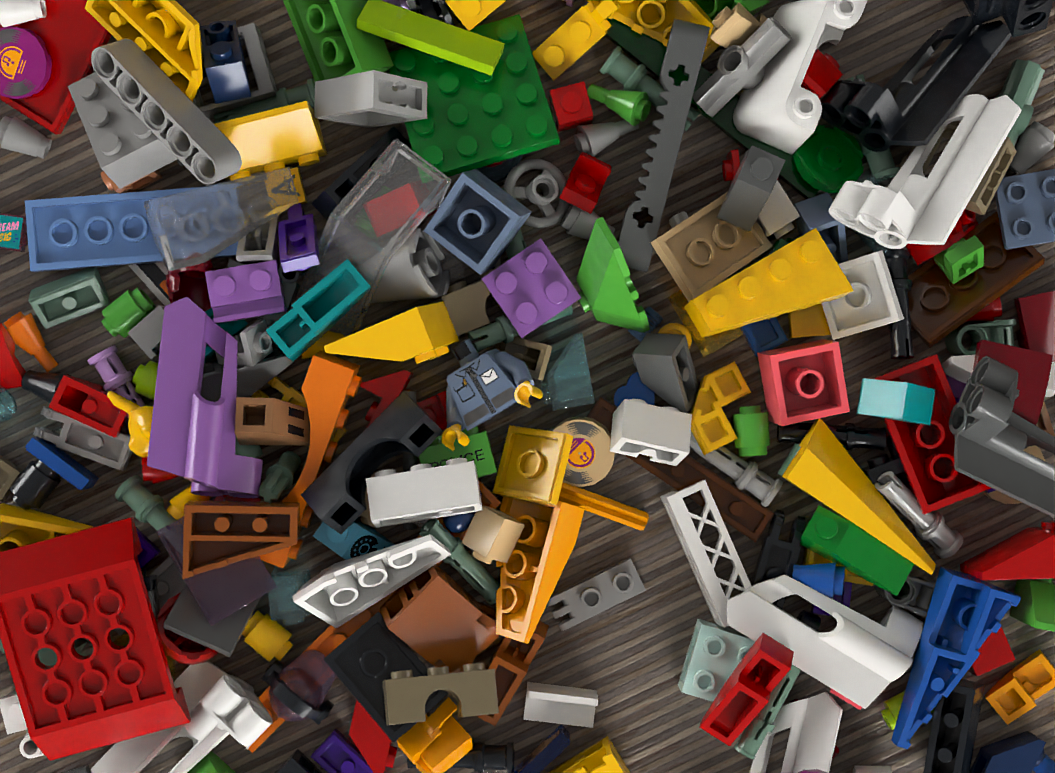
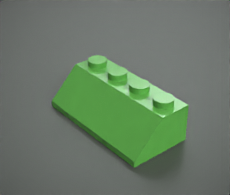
(332, 40)

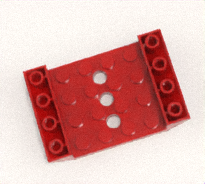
(77, 590)

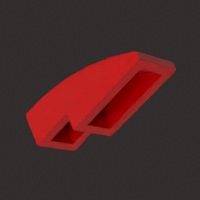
(747, 689)

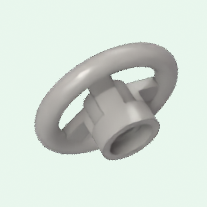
(549, 181)

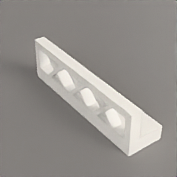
(695, 550)

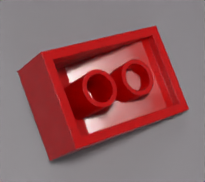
(1021, 556)

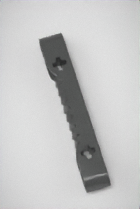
(683, 50)

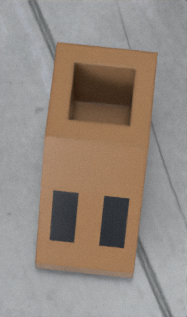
(271, 422)

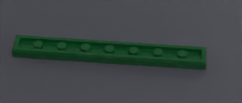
(651, 54)

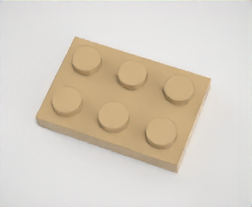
(707, 249)

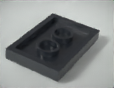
(367, 661)

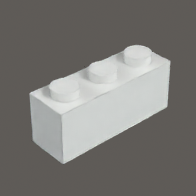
(423, 493)

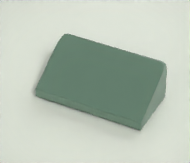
(69, 297)

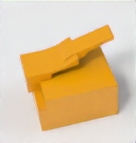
(437, 741)

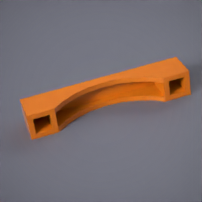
(326, 394)

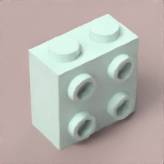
(711, 659)

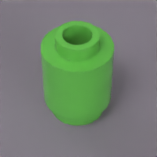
(127, 312)
(751, 431)

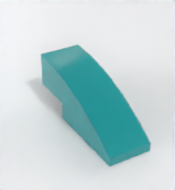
(318, 310)

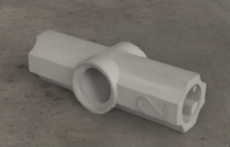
(741, 66)

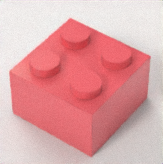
(803, 382)

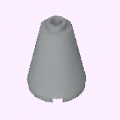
(414, 271)

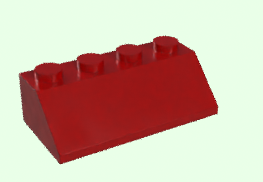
(929, 449)

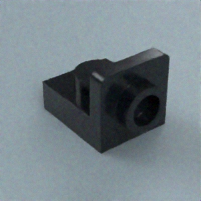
(882, 463)

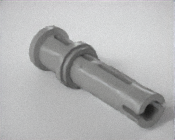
(745, 474)
(927, 526)

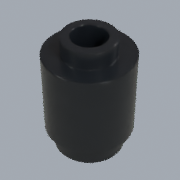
(34, 485)

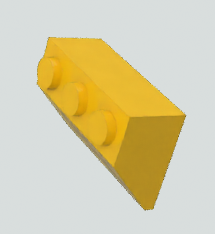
(275, 139)

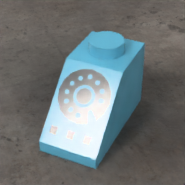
(354, 541)

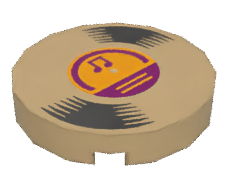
(589, 453)

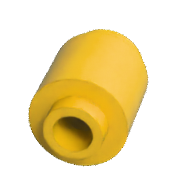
(267, 637)

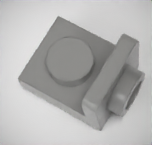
(253, 344)

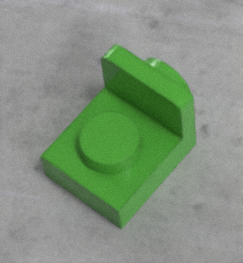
(961, 259)

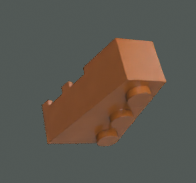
(234, 531)

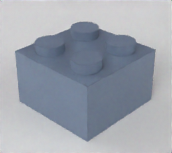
(477, 221)

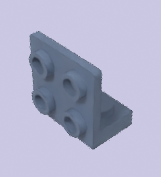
(1027, 209)

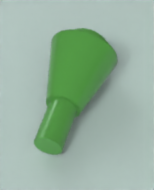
(630, 105)

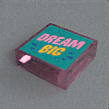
(13, 232)

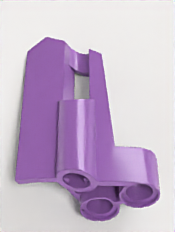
(187, 431)

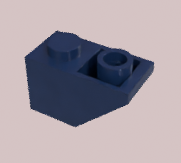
(225, 61)
(1010, 755)

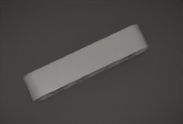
(166, 111)

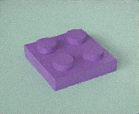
(531, 288)

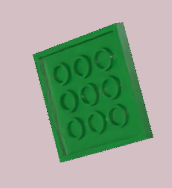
(477, 115)

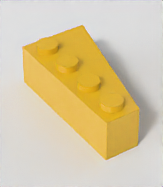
(780, 283)

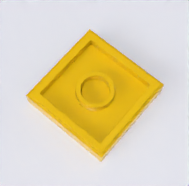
(533, 465)

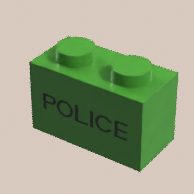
(477, 450)

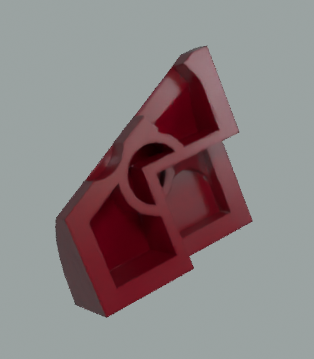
(1037, 322)

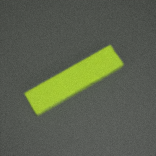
(430, 36)

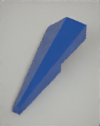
(955, 627)

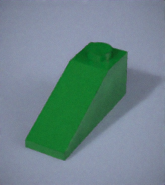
(855, 550)

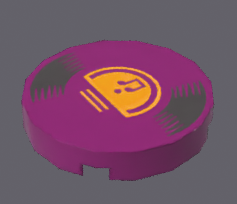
(23, 63)

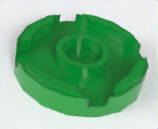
(829, 159)

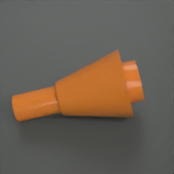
(28, 337)

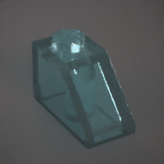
(569, 378)

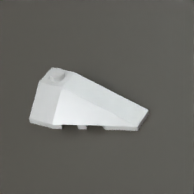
(364, 580)

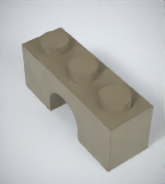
(468, 305)
(472, 689)

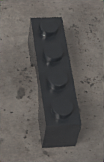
(340, 490)

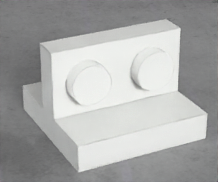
(871, 302)

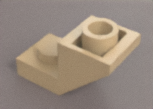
(735, 25)

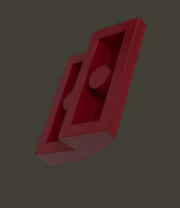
(1032, 370)

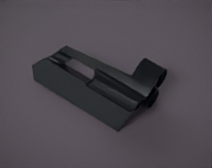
(911, 112)

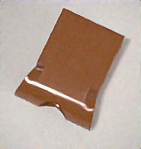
(440, 620)

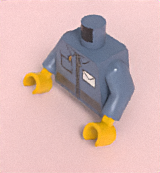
(483, 389)

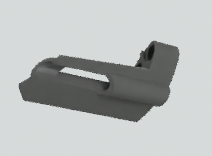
(993, 438)

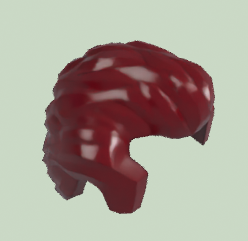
(190, 283)

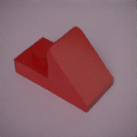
(387, 388)
(88, 404)

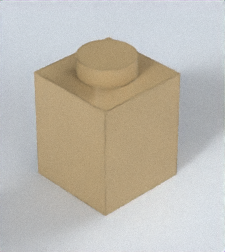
(492, 535)

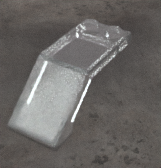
(376, 222)

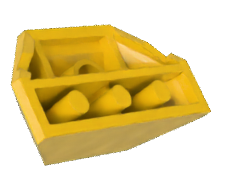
(161, 31)

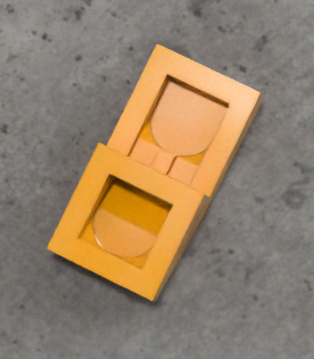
(1022, 686)

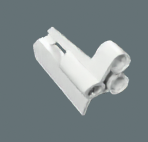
(928, 208)
(852, 659)
(217, 707)
(811, 737)

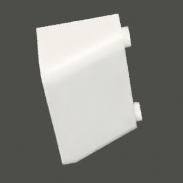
(778, 107)

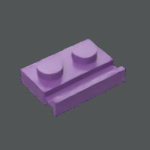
(245, 291)

